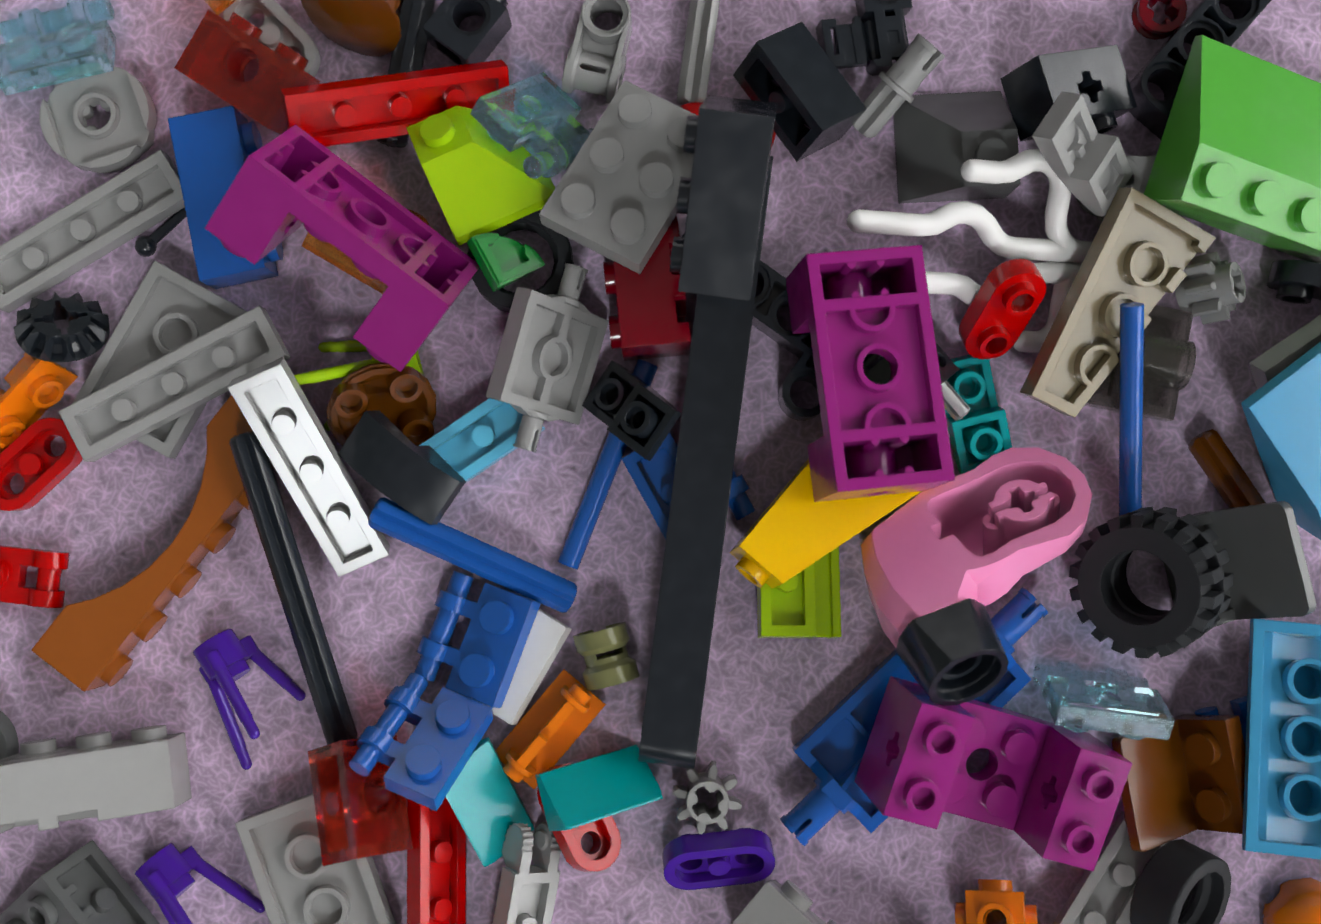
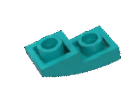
(985, 426)

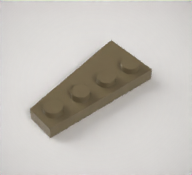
(1131, 259)

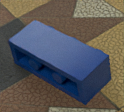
(208, 157)

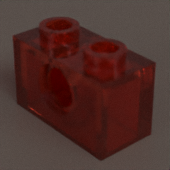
(218, 61)
(355, 811)

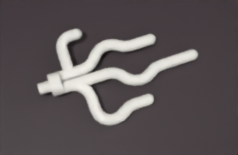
(1060, 253)

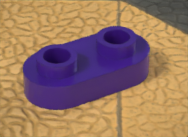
(718, 859)

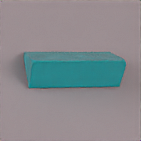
(596, 788)
(486, 802)

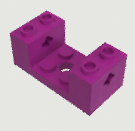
(306, 183)
(874, 434)
(1039, 777)

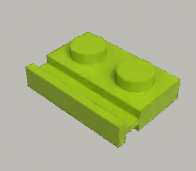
(804, 604)

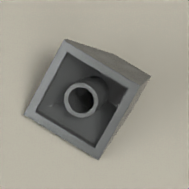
(943, 132)

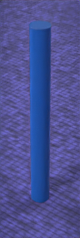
(1131, 406)
(599, 486)

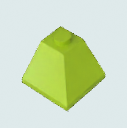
(473, 175)

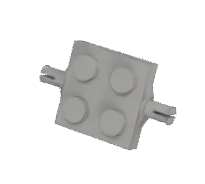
(547, 356)

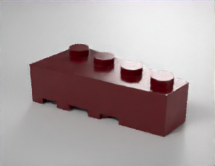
(649, 306)

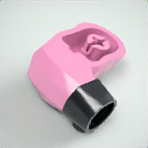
(962, 550)

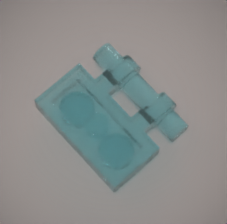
(56, 45)
(526, 118)
(1103, 701)

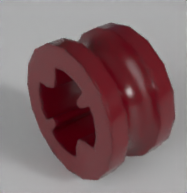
(1143, 17)

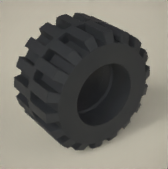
(1117, 610)

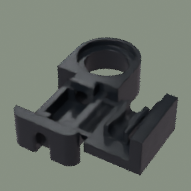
(877, 39)

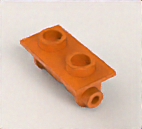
(33, 390)
(548, 729)

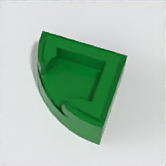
(503, 259)

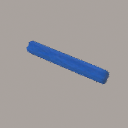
(474, 556)

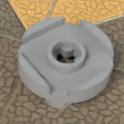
(117, 143)

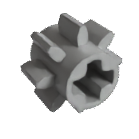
(1211, 288)
(702, 812)

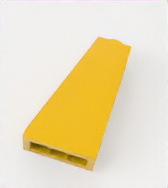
(800, 531)

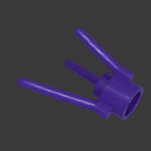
(223, 663)
(168, 877)

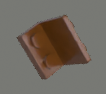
(1184, 781)

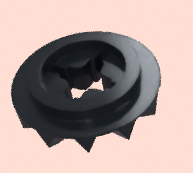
(41, 339)

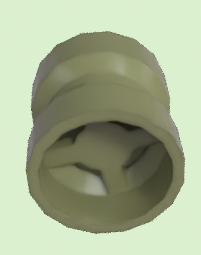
(608, 668)

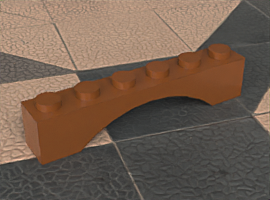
(95, 636)

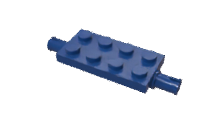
(840, 739)

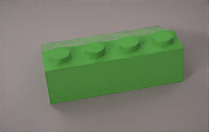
(1244, 150)

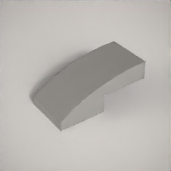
(1082, 158)

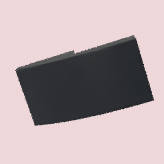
(632, 410)
(400, 470)

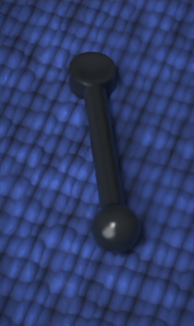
(147, 245)

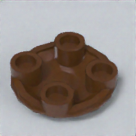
(357, 25)
(401, 396)

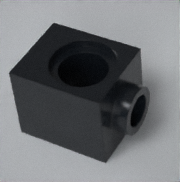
(464, 46)

